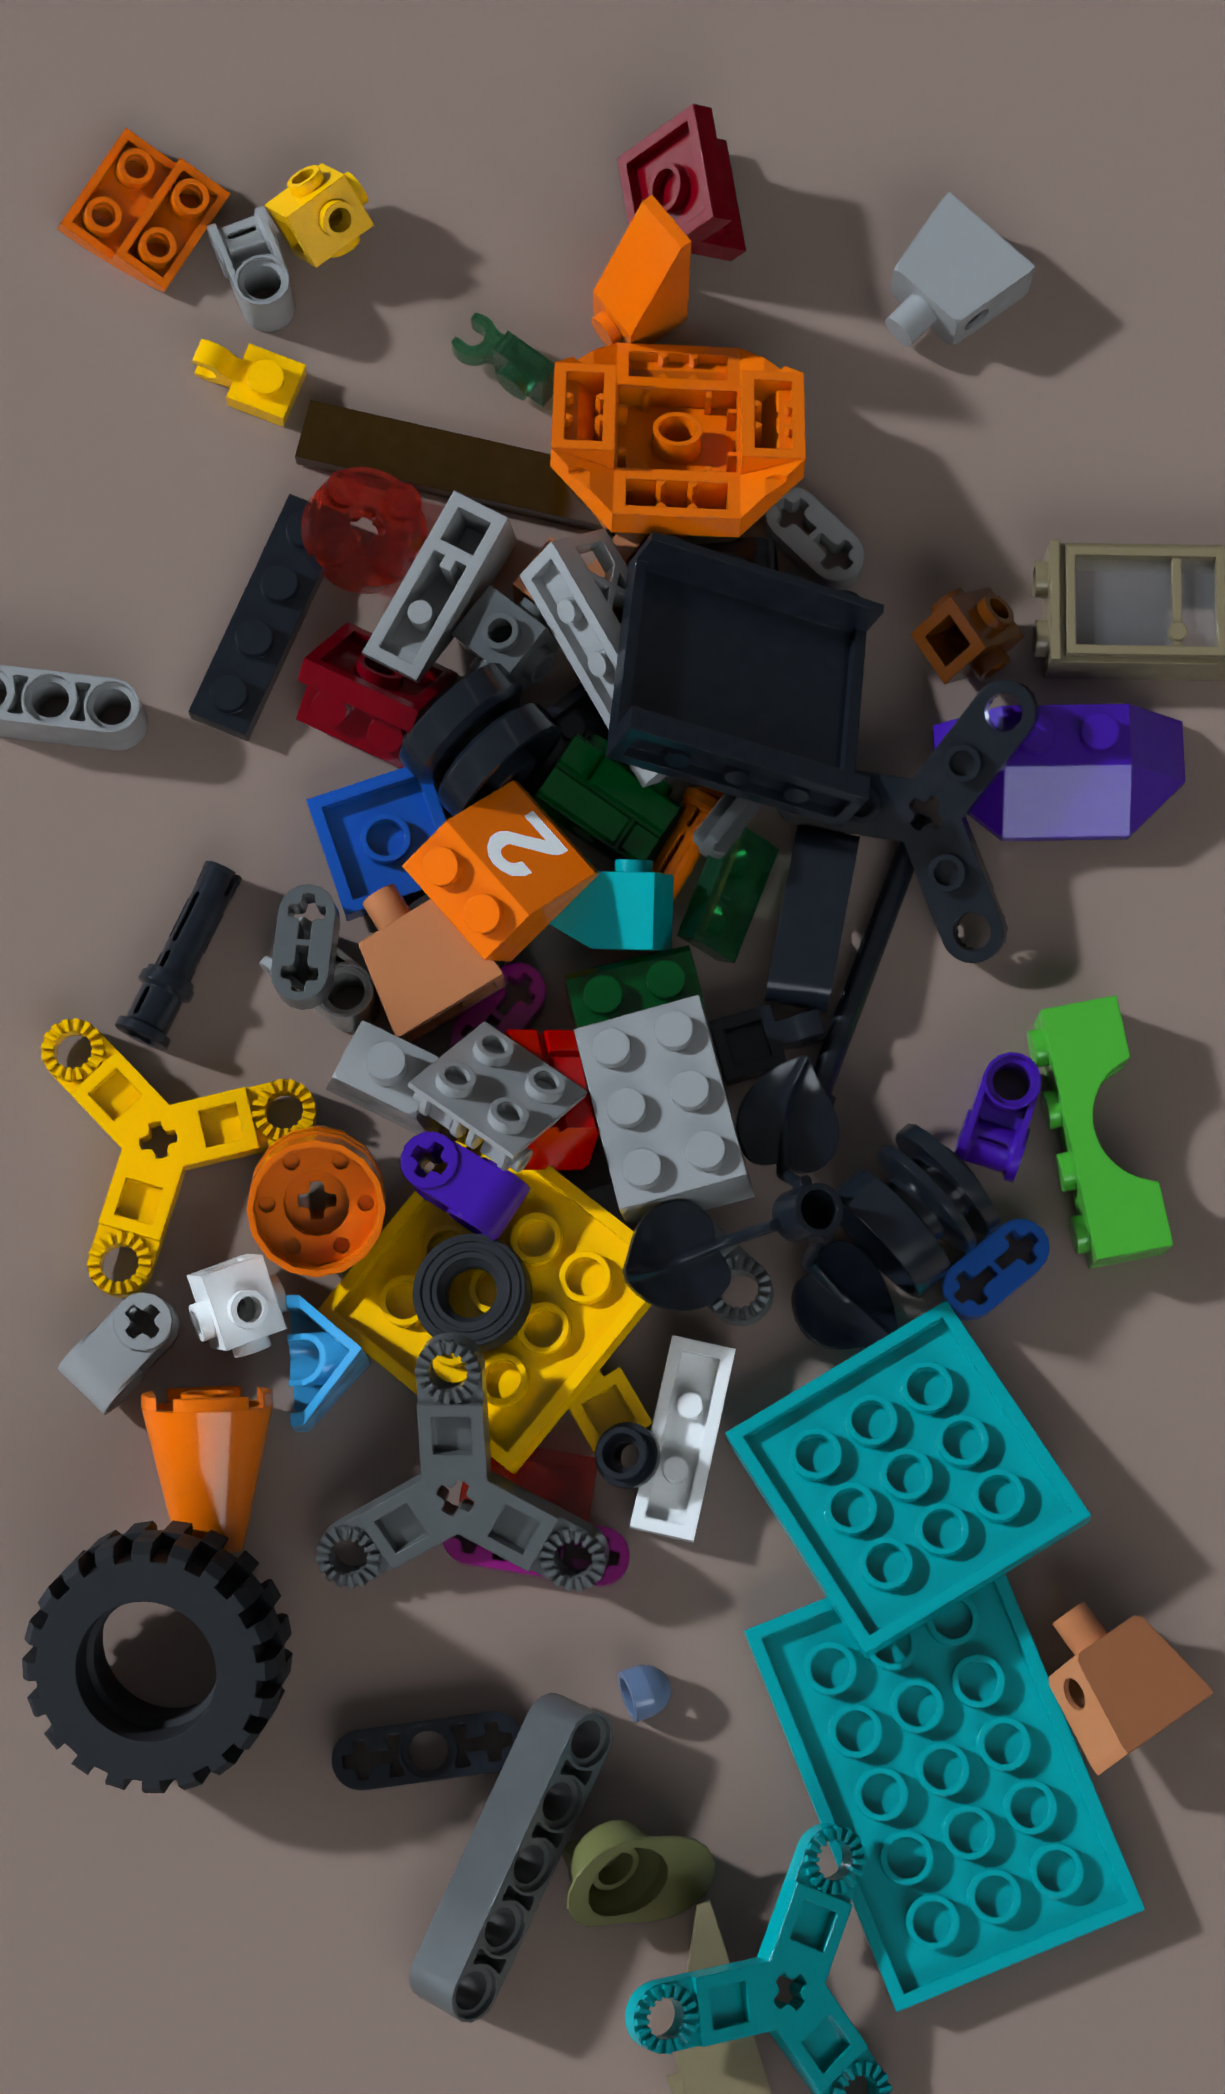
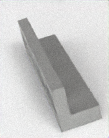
(581, 616)

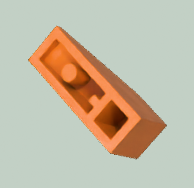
(646, 280)

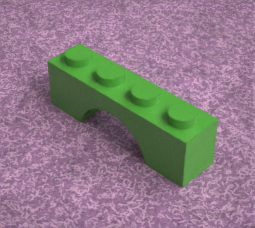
(1116, 1211)

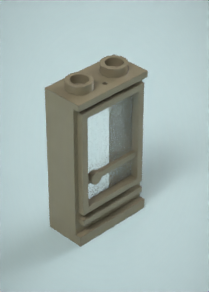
(1131, 611)

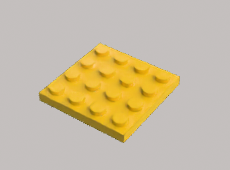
(574, 1318)

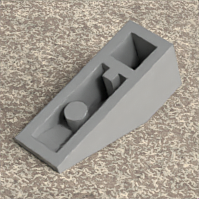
(441, 586)

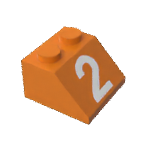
(501, 871)

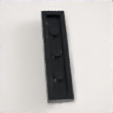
(260, 630)

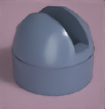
(644, 1691)

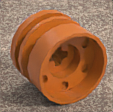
(308, 1238)

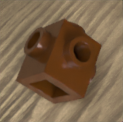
(968, 635)

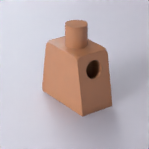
(422, 965)
(1120, 1685)

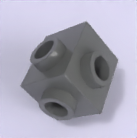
(508, 635)

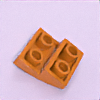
(143, 211)

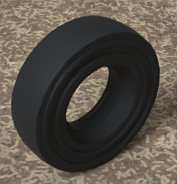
(462, 1254)

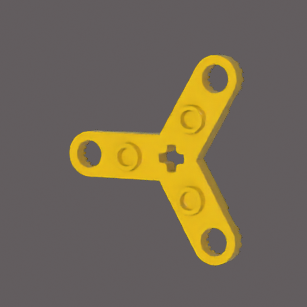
(147, 1186)

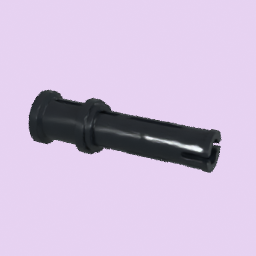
(169, 979)

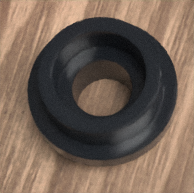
(609, 1455)

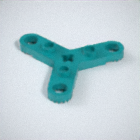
(798, 1944)

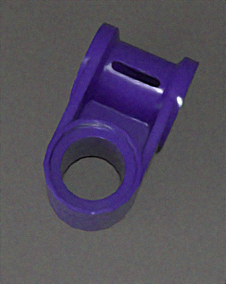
(997, 1128)
(470, 1187)

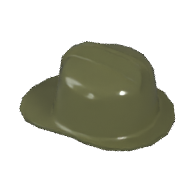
(634, 1877)

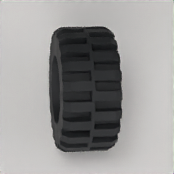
(99, 1714)

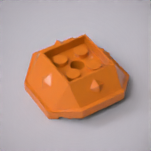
(677, 436)

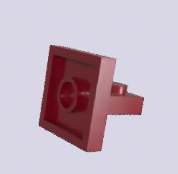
(690, 178)
(363, 699)

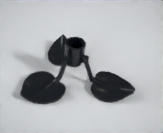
(793, 1125)

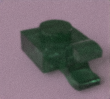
(517, 365)

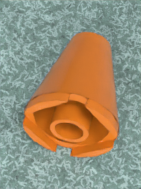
(209, 1455)

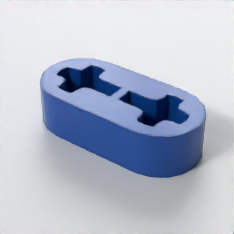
(1004, 1281)

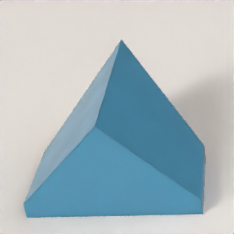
(321, 1363)

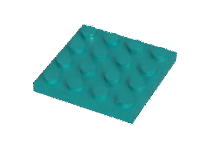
(907, 1478)

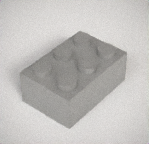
(663, 1109)

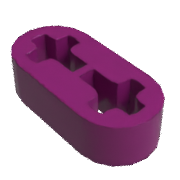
(520, 1014)

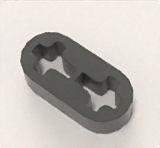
(290, 946)

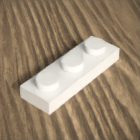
(686, 1431)

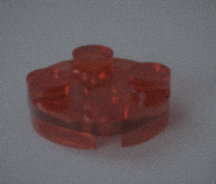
(391, 508)

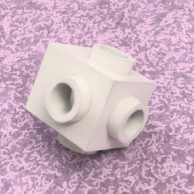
(217, 1295)

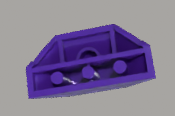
(1081, 772)

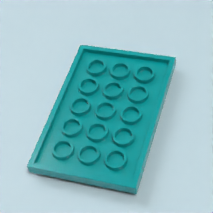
(954, 1782)

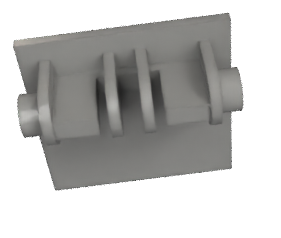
(496, 1094)

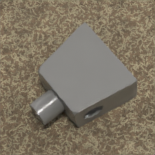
(955, 277)
(377, 1077)

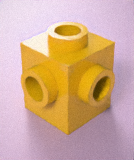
(321, 213)

